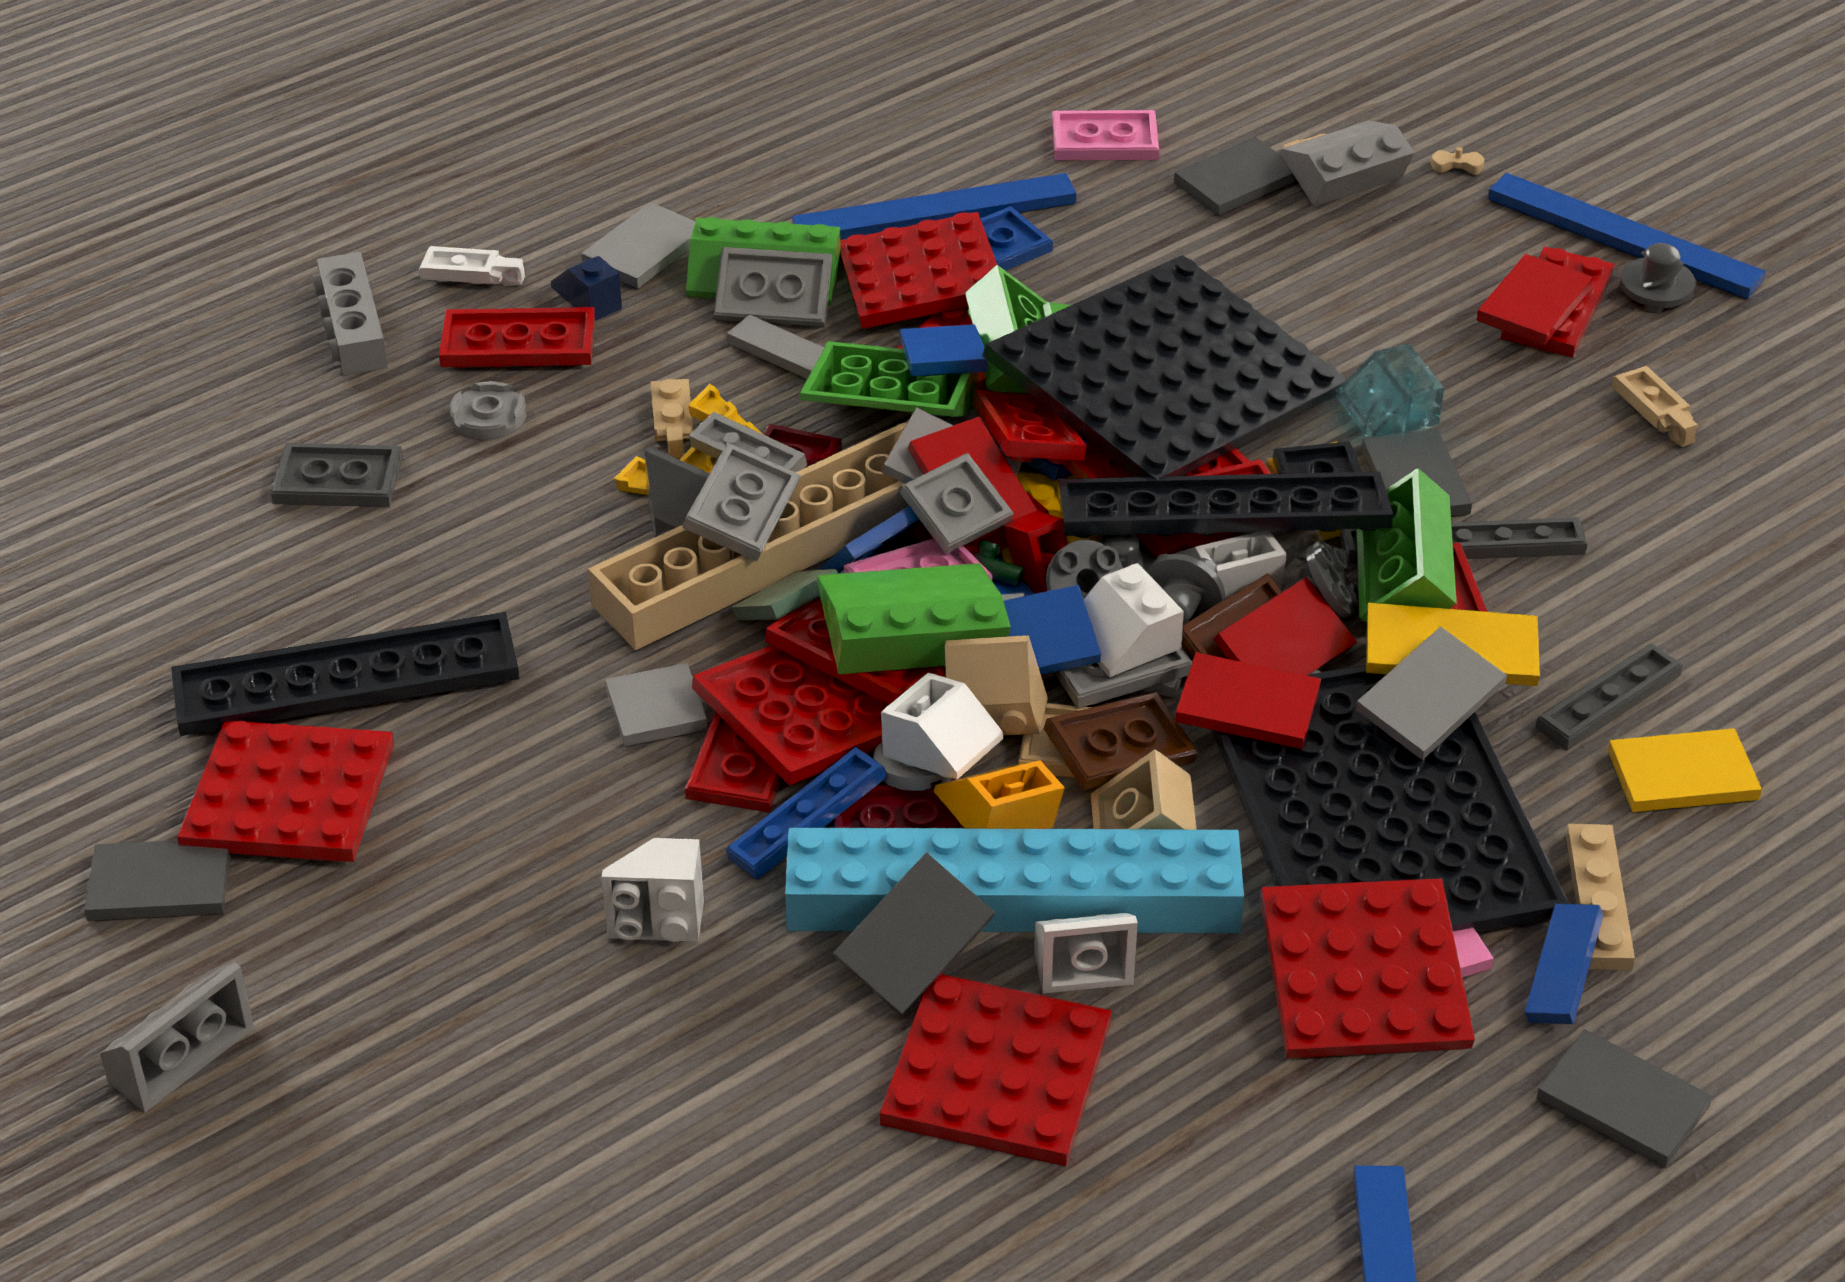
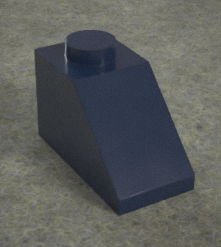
(591, 285)

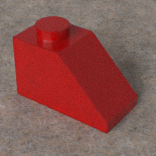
(1033, 544)

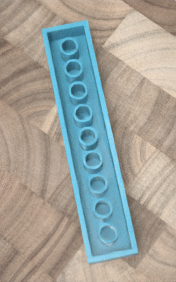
(1025, 875)

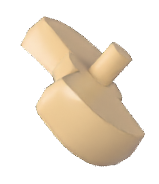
(1470, 162)

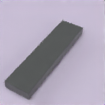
(1608, 696)

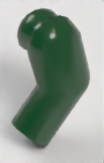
(1000, 570)

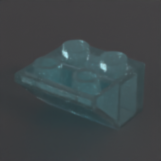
(1392, 393)

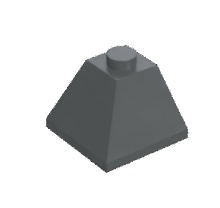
(671, 489)

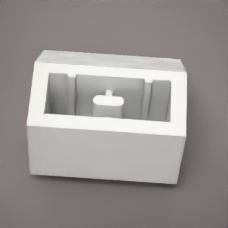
(1244, 559)
(938, 727)
(655, 892)

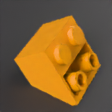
(1004, 798)

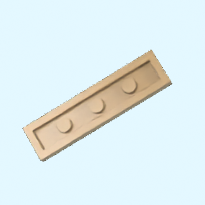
(1599, 882)

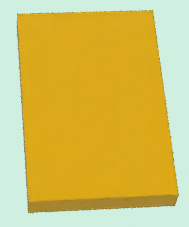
(1684, 770)

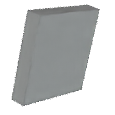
(956, 503)
(656, 704)

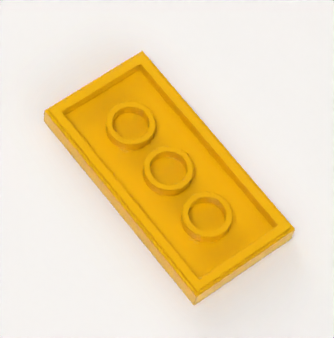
(1500, 638)

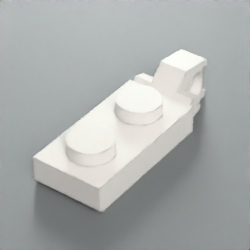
(471, 266)

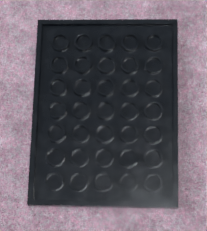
(1165, 370)
(1376, 812)

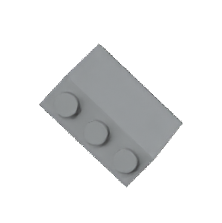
(1348, 160)
(179, 1037)

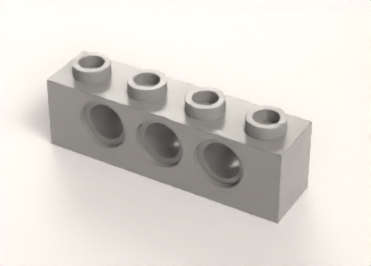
(349, 314)

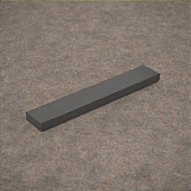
(1505, 538)

